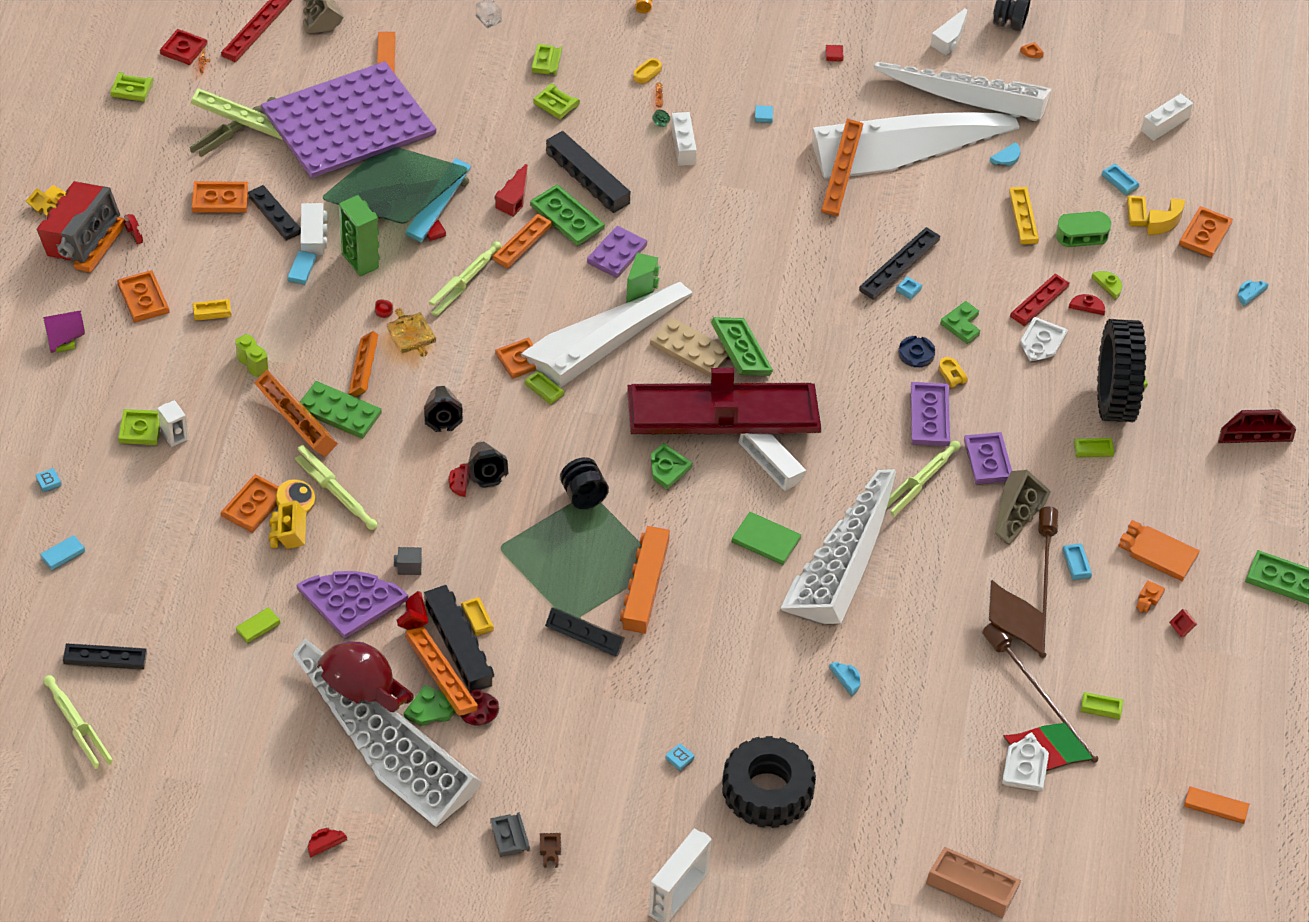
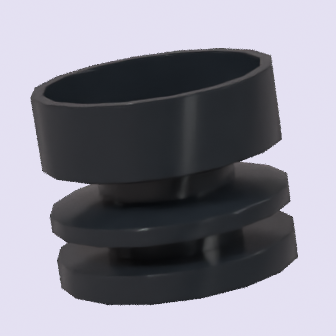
(1011, 10)
(584, 483)

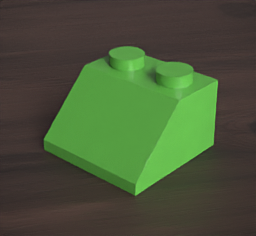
(642, 277)

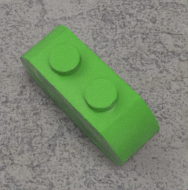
(1083, 229)

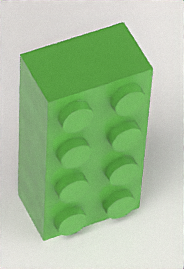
(359, 235)

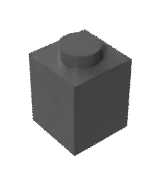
(408, 560)

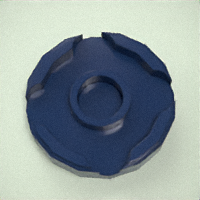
(916, 351)

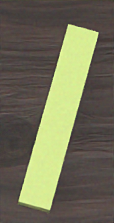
(234, 112)

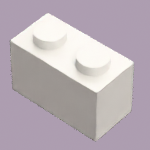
(172, 423)

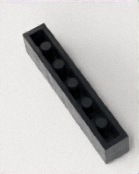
(588, 172)
(458, 638)

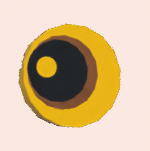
(296, 491)

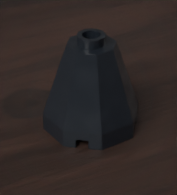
(442, 410)
(487, 465)

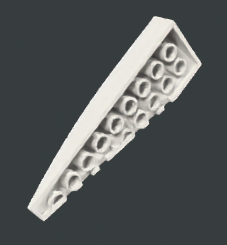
(837, 567)

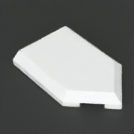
(1042, 339)
(1026, 764)

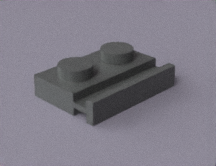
(509, 834)

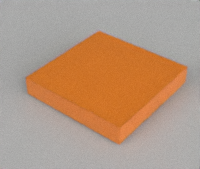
(512, 360)

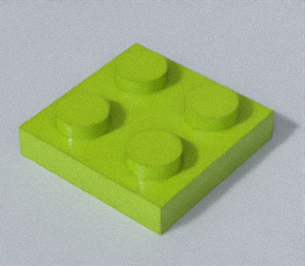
(139, 427)

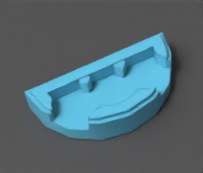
(1007, 156)
(1250, 290)
(847, 676)

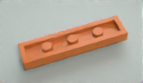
(522, 241)
(102, 247)
(363, 364)

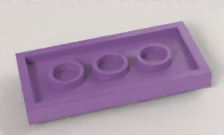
(930, 414)

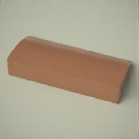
(973, 881)

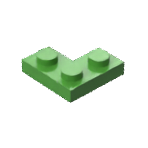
(959, 322)

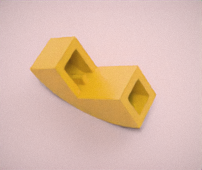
(1164, 221)

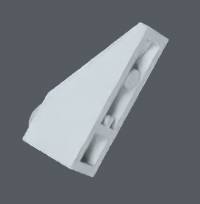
(947, 36)

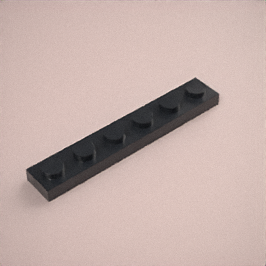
(899, 263)

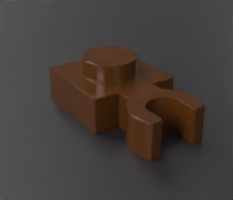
(550, 847)

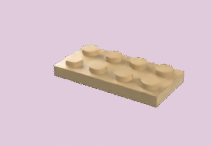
(690, 346)

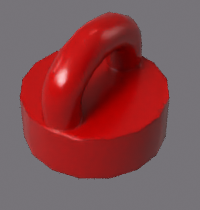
(383, 308)

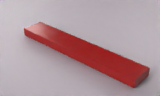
(254, 29)

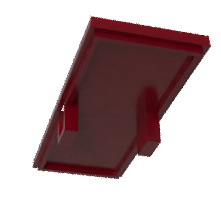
(723, 407)

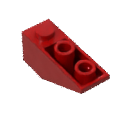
(511, 196)

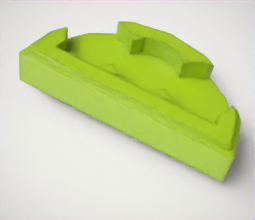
(1108, 282)

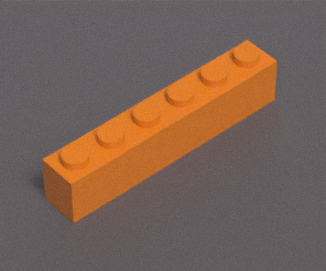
(646, 579)

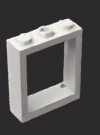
(680, 876)

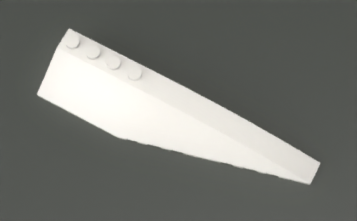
(906, 139)
(396, 749)

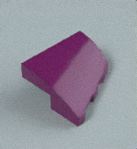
(63, 328)

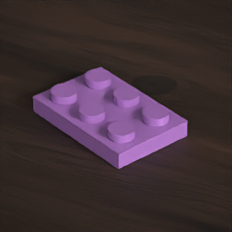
(616, 251)
(988, 457)

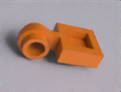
(1150, 594)

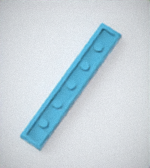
(427, 217)

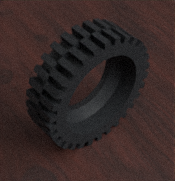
(1121, 370)

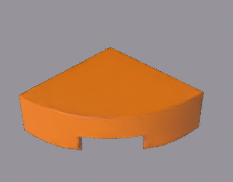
(1032, 50)

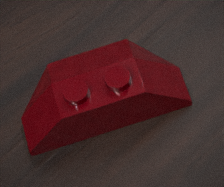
(1257, 426)

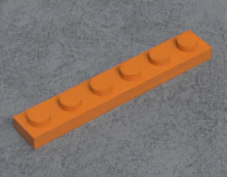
(842, 167)
(441, 671)

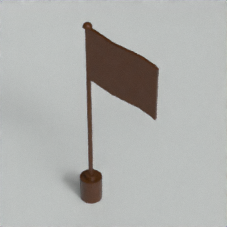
(1017, 615)

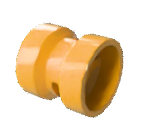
(643, 6)

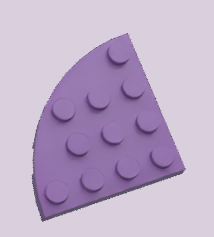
(351, 599)

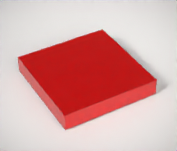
(183, 47)

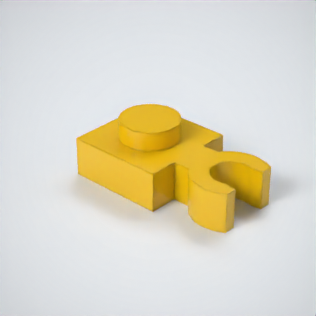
(40, 202)

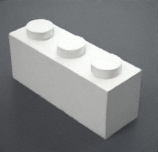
(1167, 117)
(683, 138)
(313, 228)

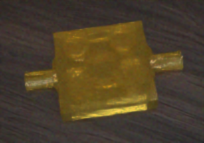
(411, 332)

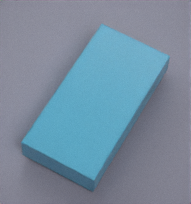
(1120, 179)
(302, 267)
(62, 552)
(1077, 561)

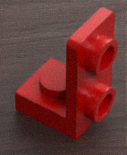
(416, 613)

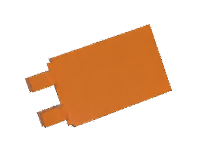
(1158, 550)

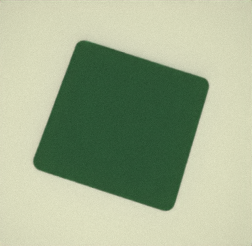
(397, 183)
(576, 557)

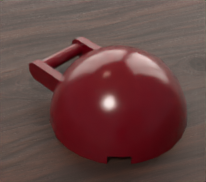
(362, 674)

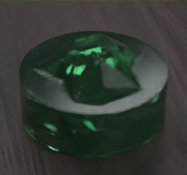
(661, 118)

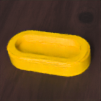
(647, 70)

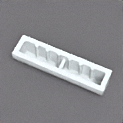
(773, 459)

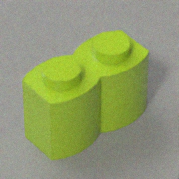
(251, 355)

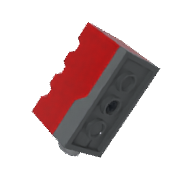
(78, 221)

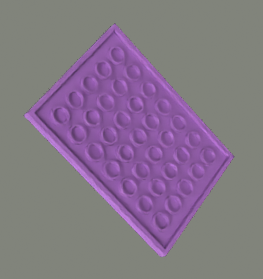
(348, 119)

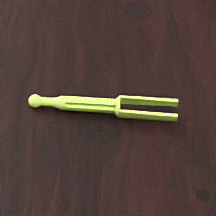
(461, 281)
(327, 480)
(916, 482)
(80, 728)

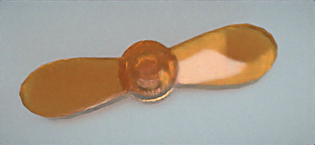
(202, 60)
(659, 94)

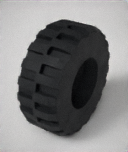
(768, 806)

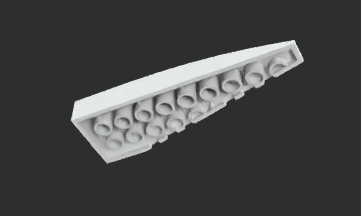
(1012, 98)
(579, 346)

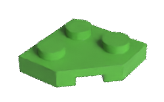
(668, 465)
(429, 707)

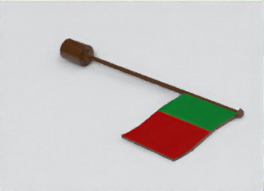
(1058, 739)

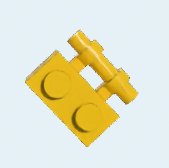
(288, 526)

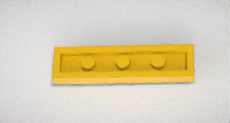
(1023, 215)

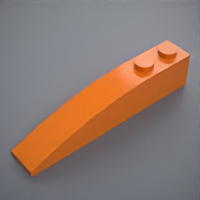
(296, 414)

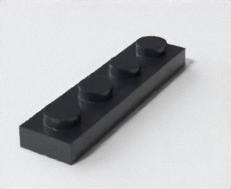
(274, 212)
(584, 631)
(105, 656)

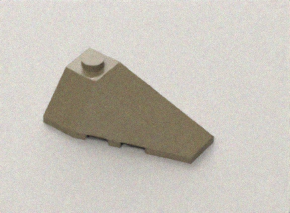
(321, 15)
(1020, 501)

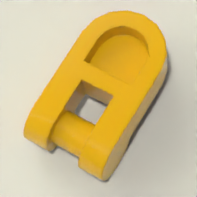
(948, 367)

